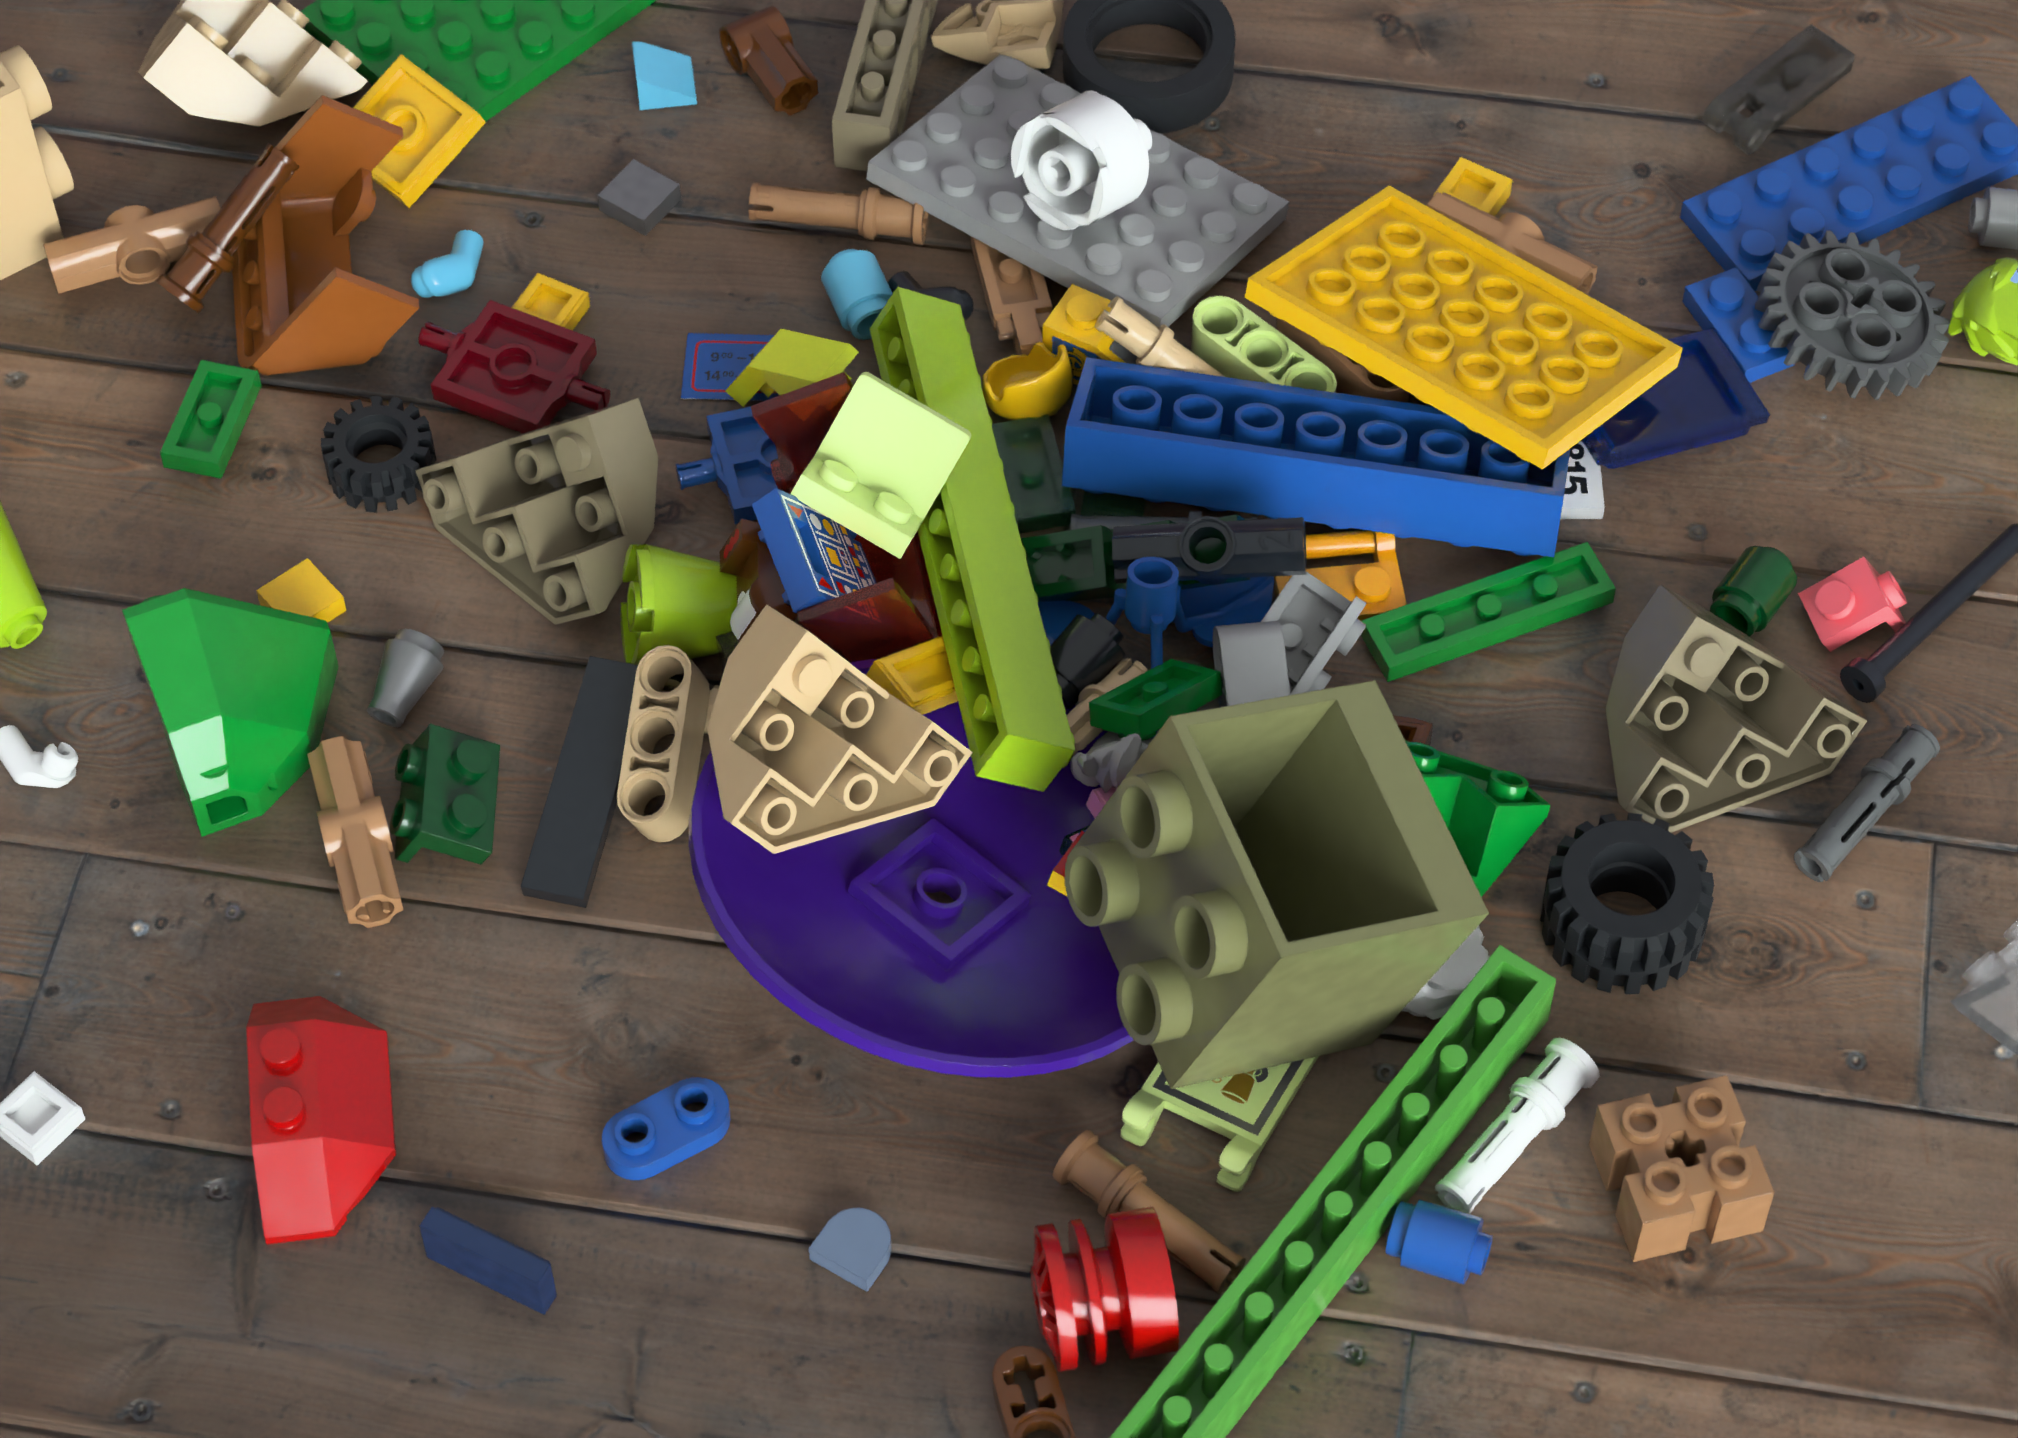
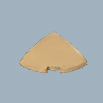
(1005, 27)

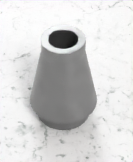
(405, 673)

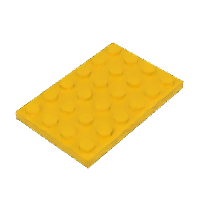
(1464, 325)

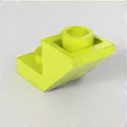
(790, 363)

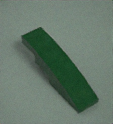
(1080, 562)

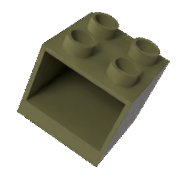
(1271, 883)

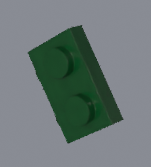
(446, 795)

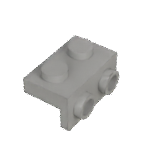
(1313, 626)

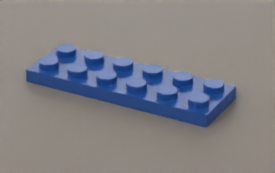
(1860, 179)

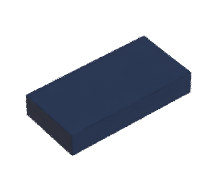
(488, 1259)

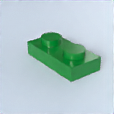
(210, 419)
(1153, 697)

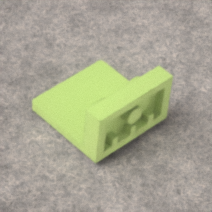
(882, 464)

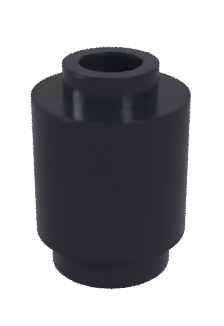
(1085, 654)

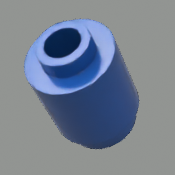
(1438, 1241)

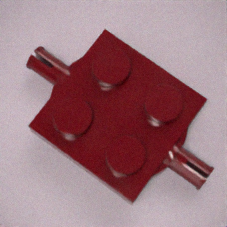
(513, 368)

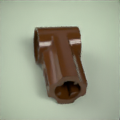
(765, 50)

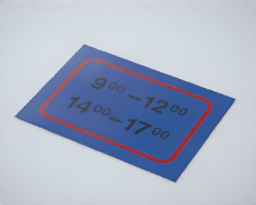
(716, 361)

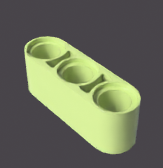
(1251, 349)

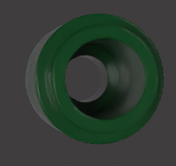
(1754, 589)

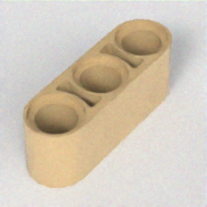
(651, 718)

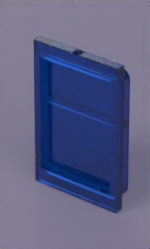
(1687, 409)

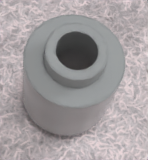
(1995, 218)

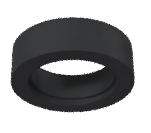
(1159, 104)

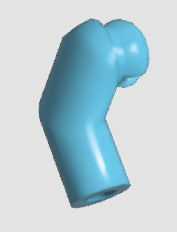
(452, 271)

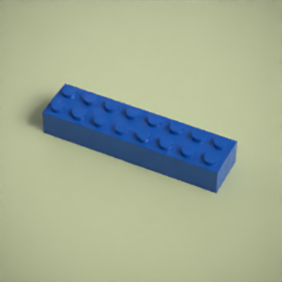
(1306, 457)

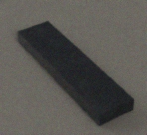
(583, 788)

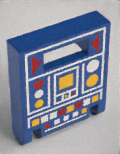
(810, 551)

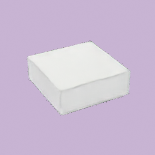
(37, 1118)

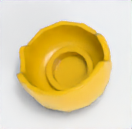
(1029, 383)

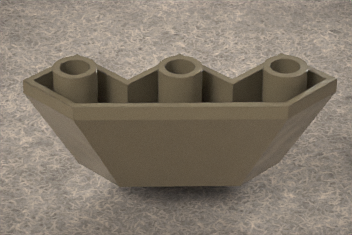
(553, 507)
(1713, 717)

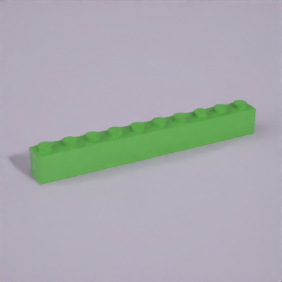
(1347, 1206)

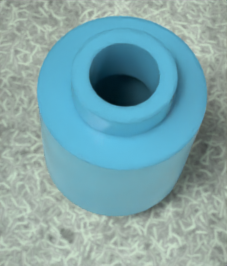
(856, 290)

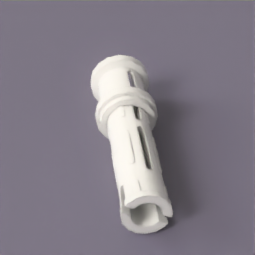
(1534, 1105)

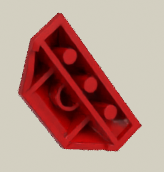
(316, 1114)

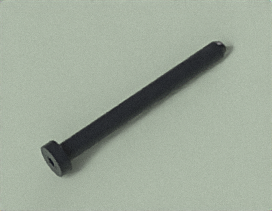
(1865, 677)

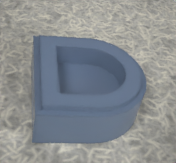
(853, 1246)

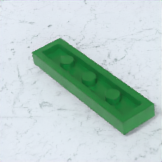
(1487, 611)

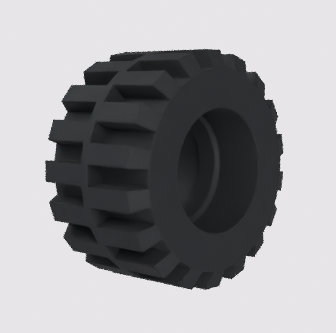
(1633, 860)

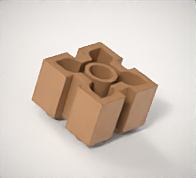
(1680, 1168)

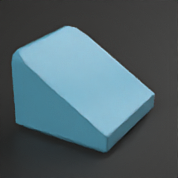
(663, 77)

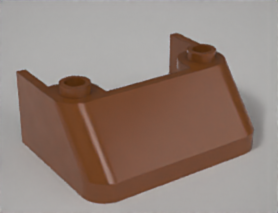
(294, 268)

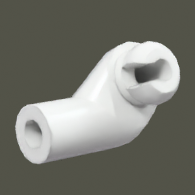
(31, 768)

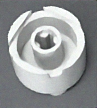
(1081, 160)

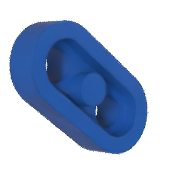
(670, 1129)

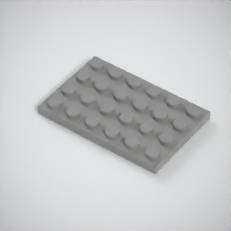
(1151, 253)

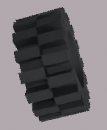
(370, 428)

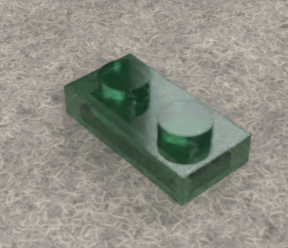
(1034, 473)

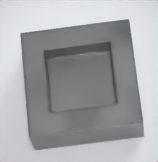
(639, 197)

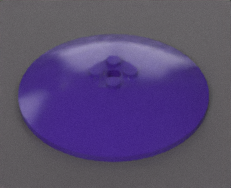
(950, 988)

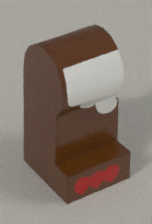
(755, 577)

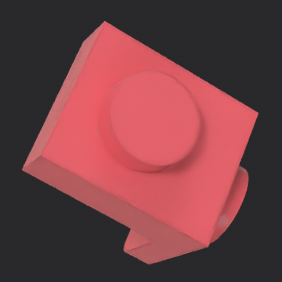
(1853, 603)

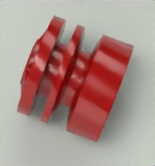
(1105, 1289)

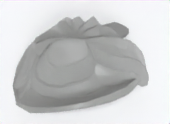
(1108, 760)

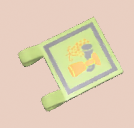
(1236, 1106)

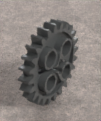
(1852, 314)

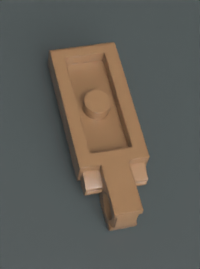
(1014, 297)

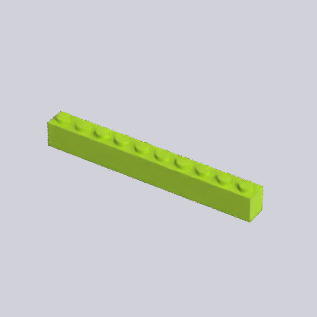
(977, 557)

